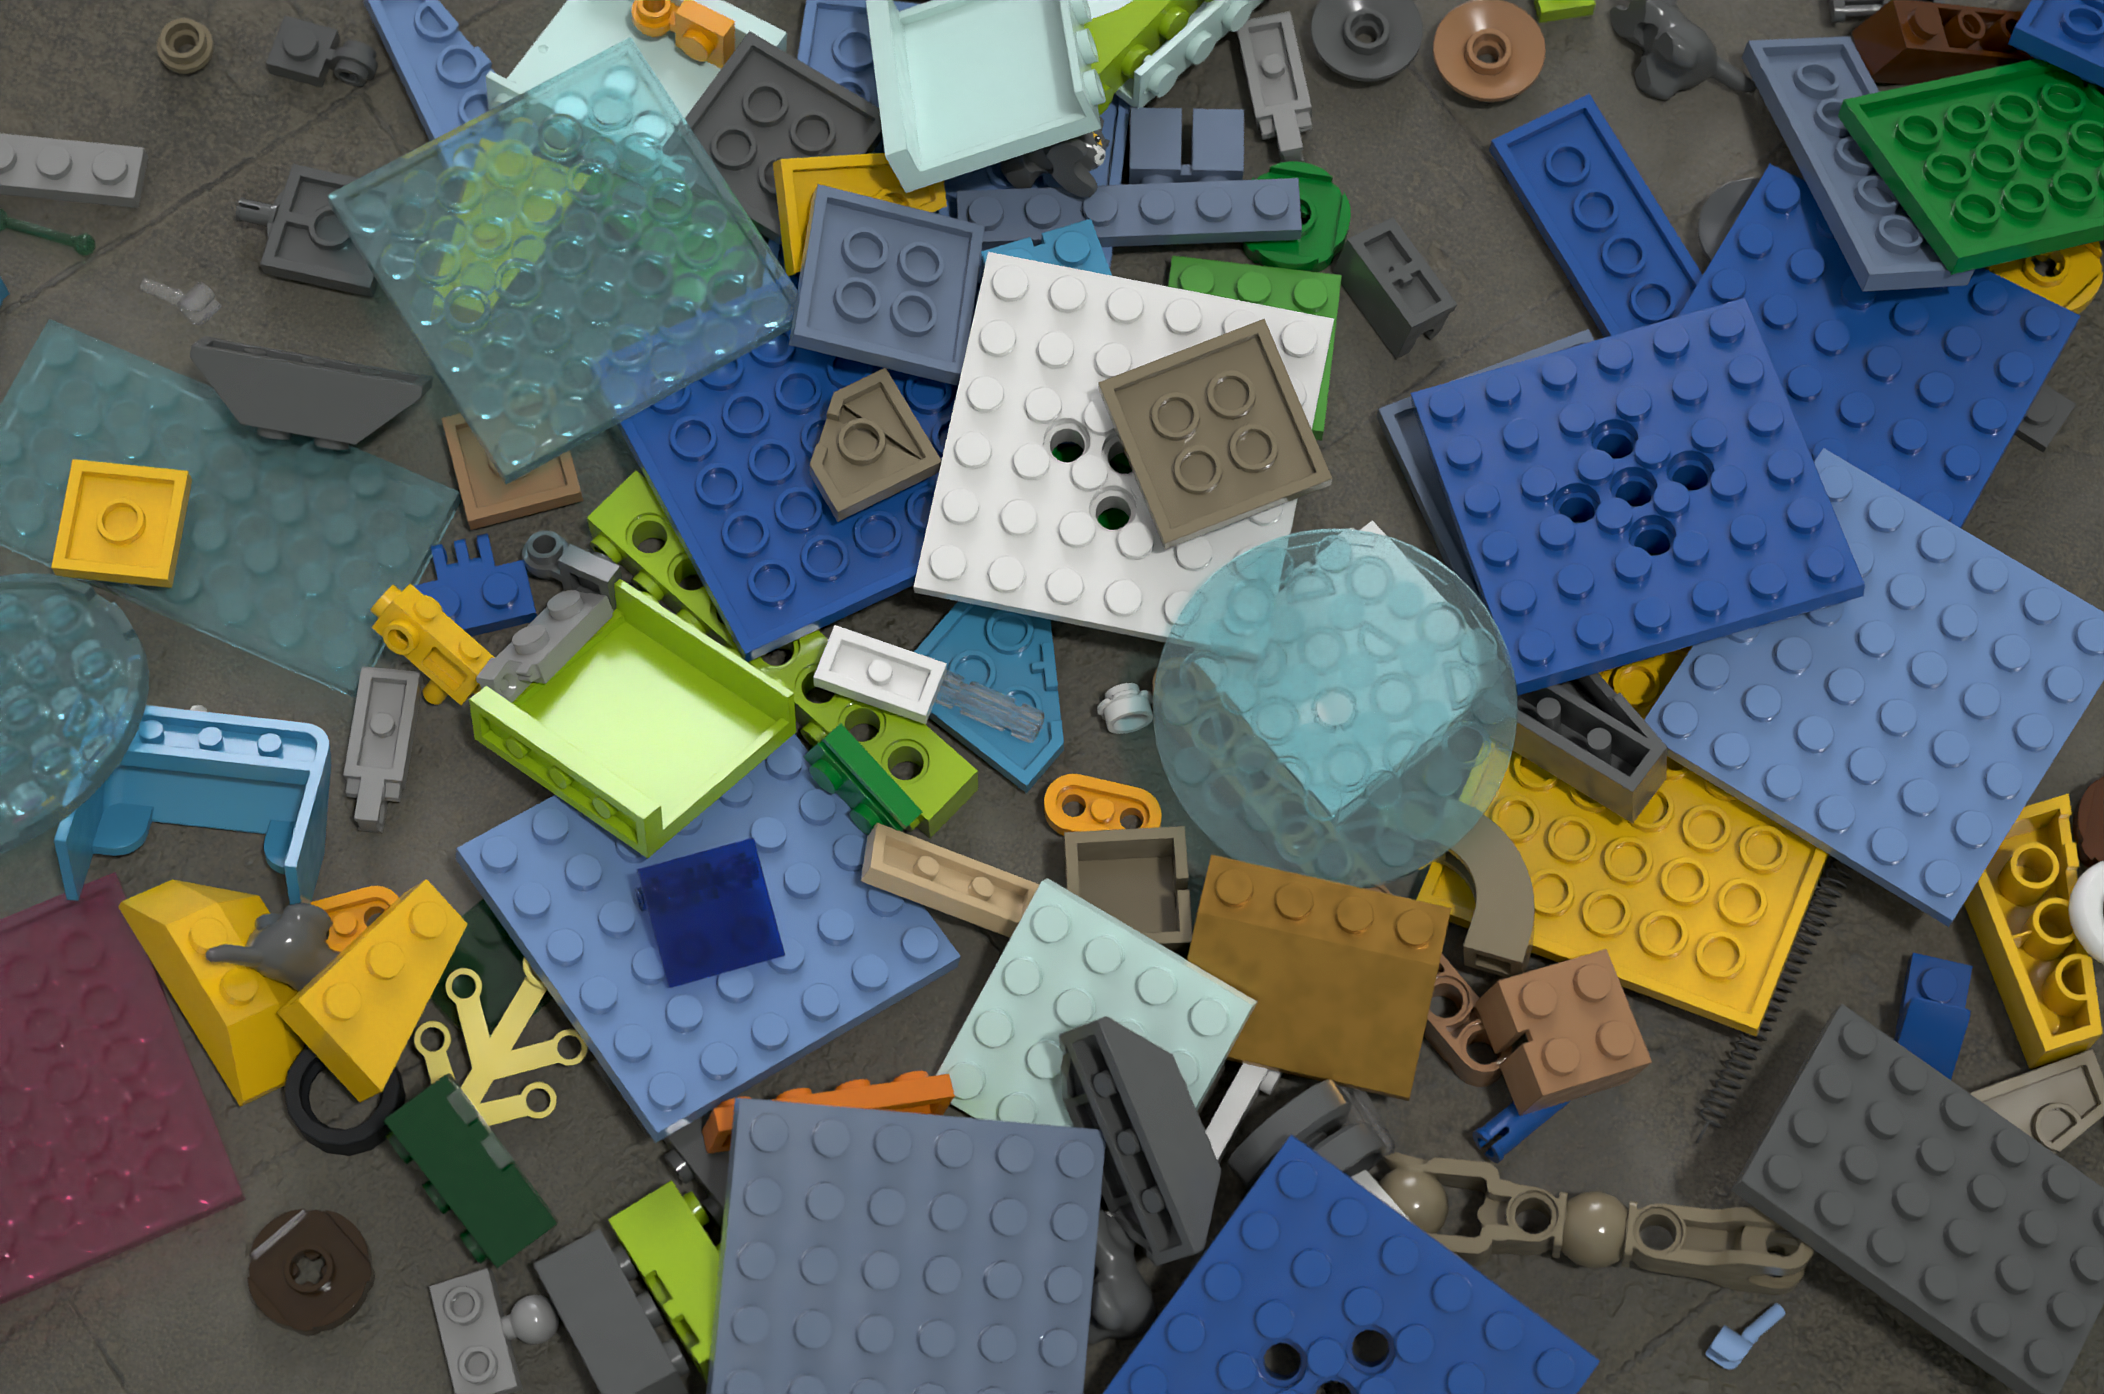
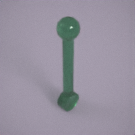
(82, 243)

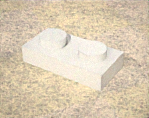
(880, 674)

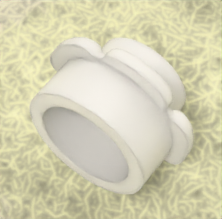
(1126, 708)

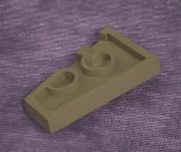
(2051, 1101)

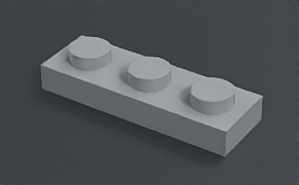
(72, 170)

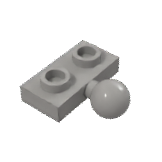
(480, 1336)

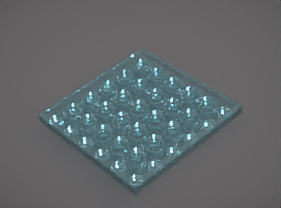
(567, 259)

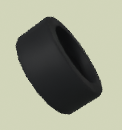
(335, 1140)

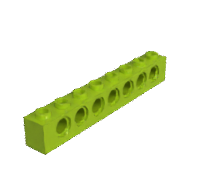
(635, 515)

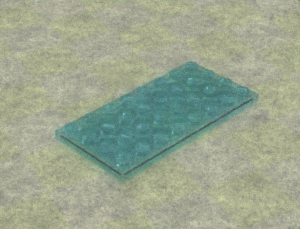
(277, 534)

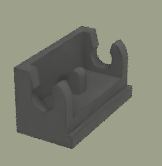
(1393, 286)

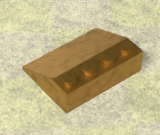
(1333, 972)

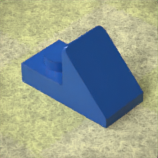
(1934, 1011)

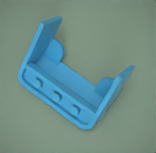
(210, 775)

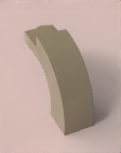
(1504, 899)

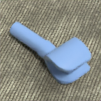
(1730, 1347)

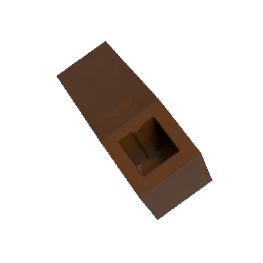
(1934, 41)

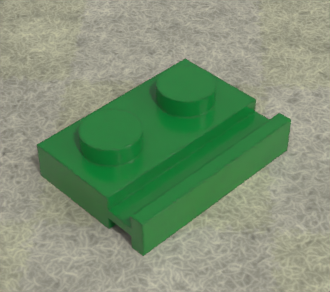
(849, 770)

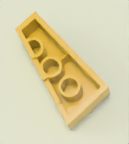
(2029, 938)

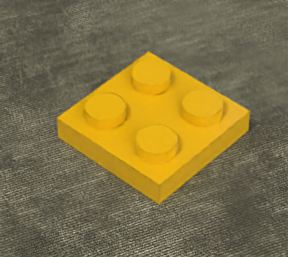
(122, 523)

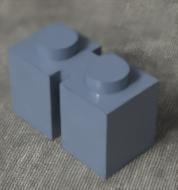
(1156, 146)

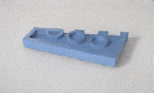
(433, 62)

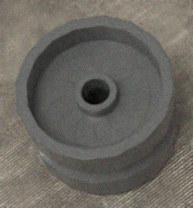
(1316, 1121)

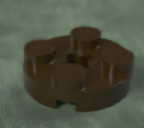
(309, 1306)

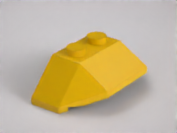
(224, 1003)

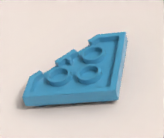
(1010, 656)

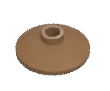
(1495, 30)

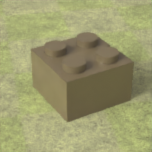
(1135, 879)

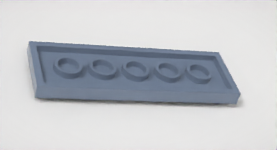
(1804, 90)

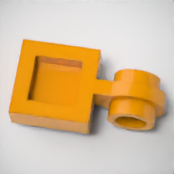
(697, 29)

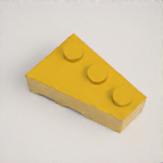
(375, 990)

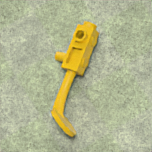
(431, 641)

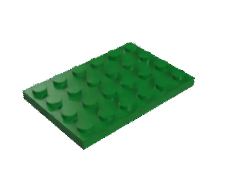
(1990, 160)

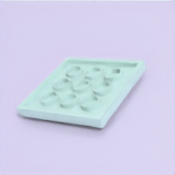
(1067, 970)

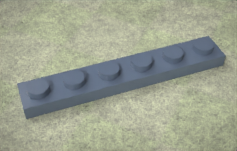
(1142, 212)

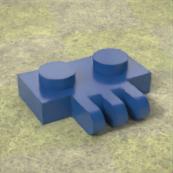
(479, 592)

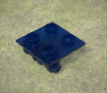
(710, 912)

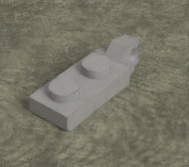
(1276, 82)
(546, 643)
(381, 742)

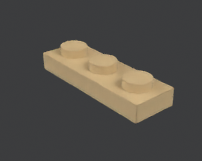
(945, 880)

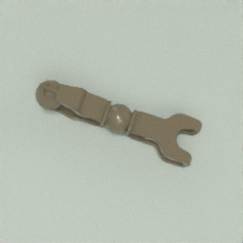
(1598, 1229)

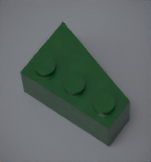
(469, 1172)

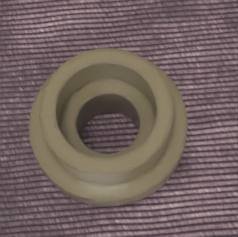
(183, 32)

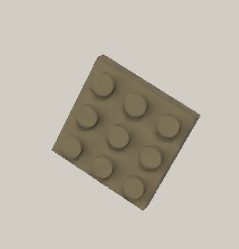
(1214, 433)

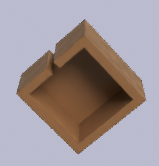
(1575, 1029)

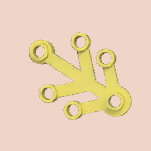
(493, 1055)

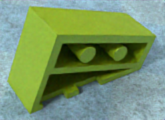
(675, 1263)

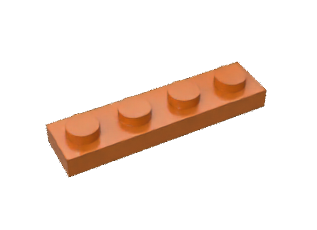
(907, 1093)

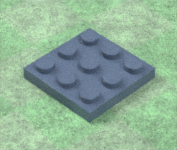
(887, 285)

